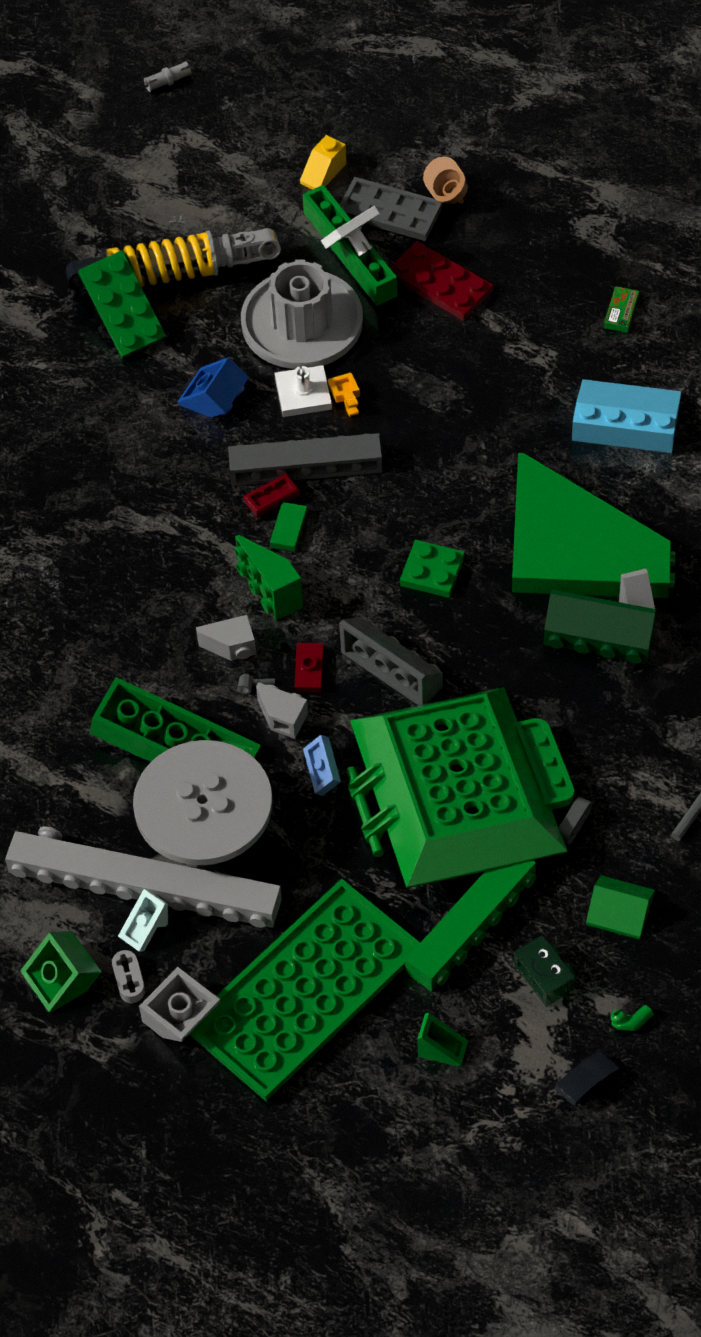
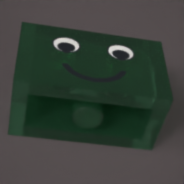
(544, 970)

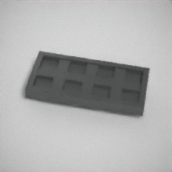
(398, 209)

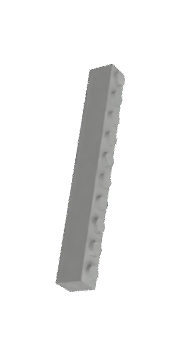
(129, 875)

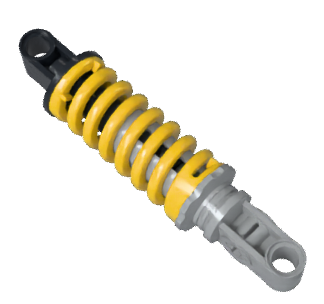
(202, 254)

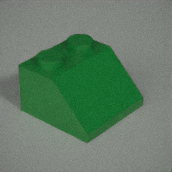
(60, 970)

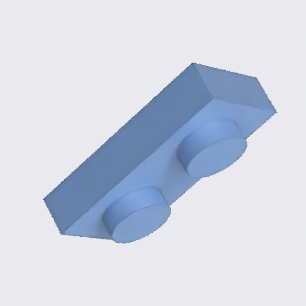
(321, 765)

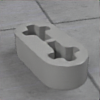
(122, 977)

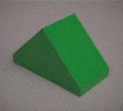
(440, 1042)

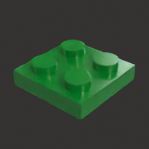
(432, 568)

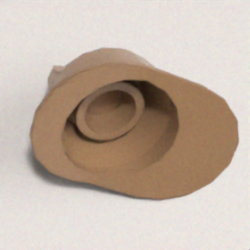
(445, 181)

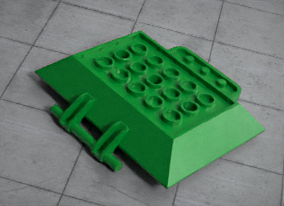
(507, 774)

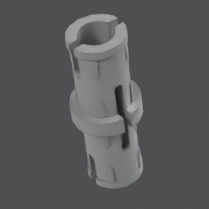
(167, 76)

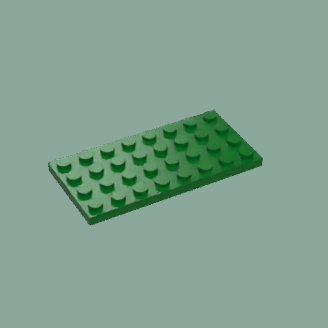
(304, 989)

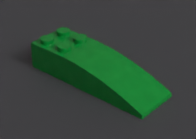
(153, 725)

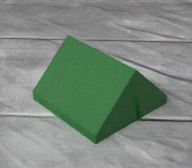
(619, 907)

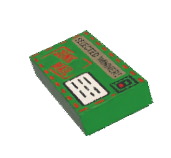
(621, 309)

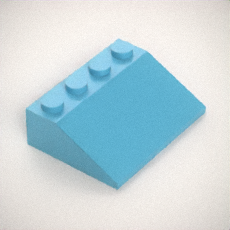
(626, 416)

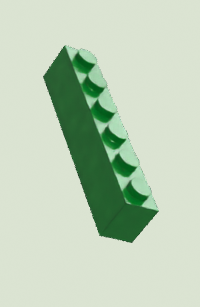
(367, 269)
(467, 923)

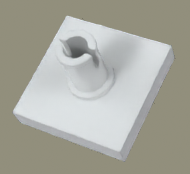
(352, 231)
(303, 391)

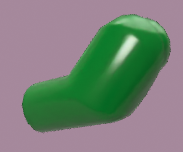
(625, 1022)

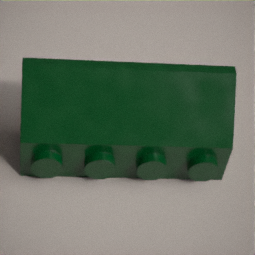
(599, 627)

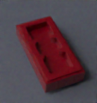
(271, 495)
(309, 667)

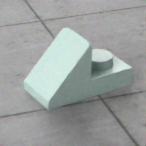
(144, 919)

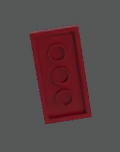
(441, 280)

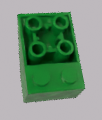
(270, 578)

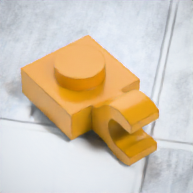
(345, 389)

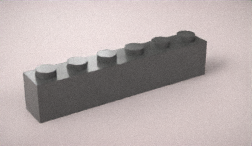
(305, 459)

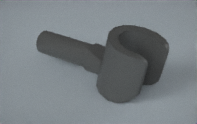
(246, 682)

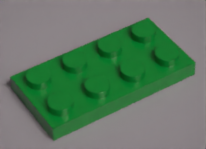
(122, 304)

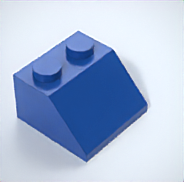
(214, 388)

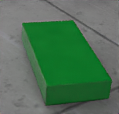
(288, 527)

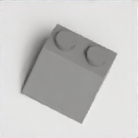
(177, 1006)

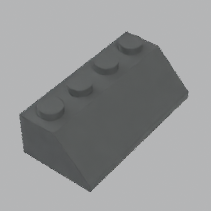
(390, 660)

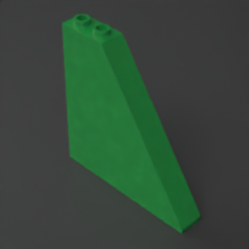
(579, 541)

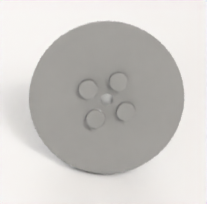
(301, 316)
(202, 802)

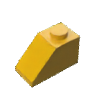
(324, 163)

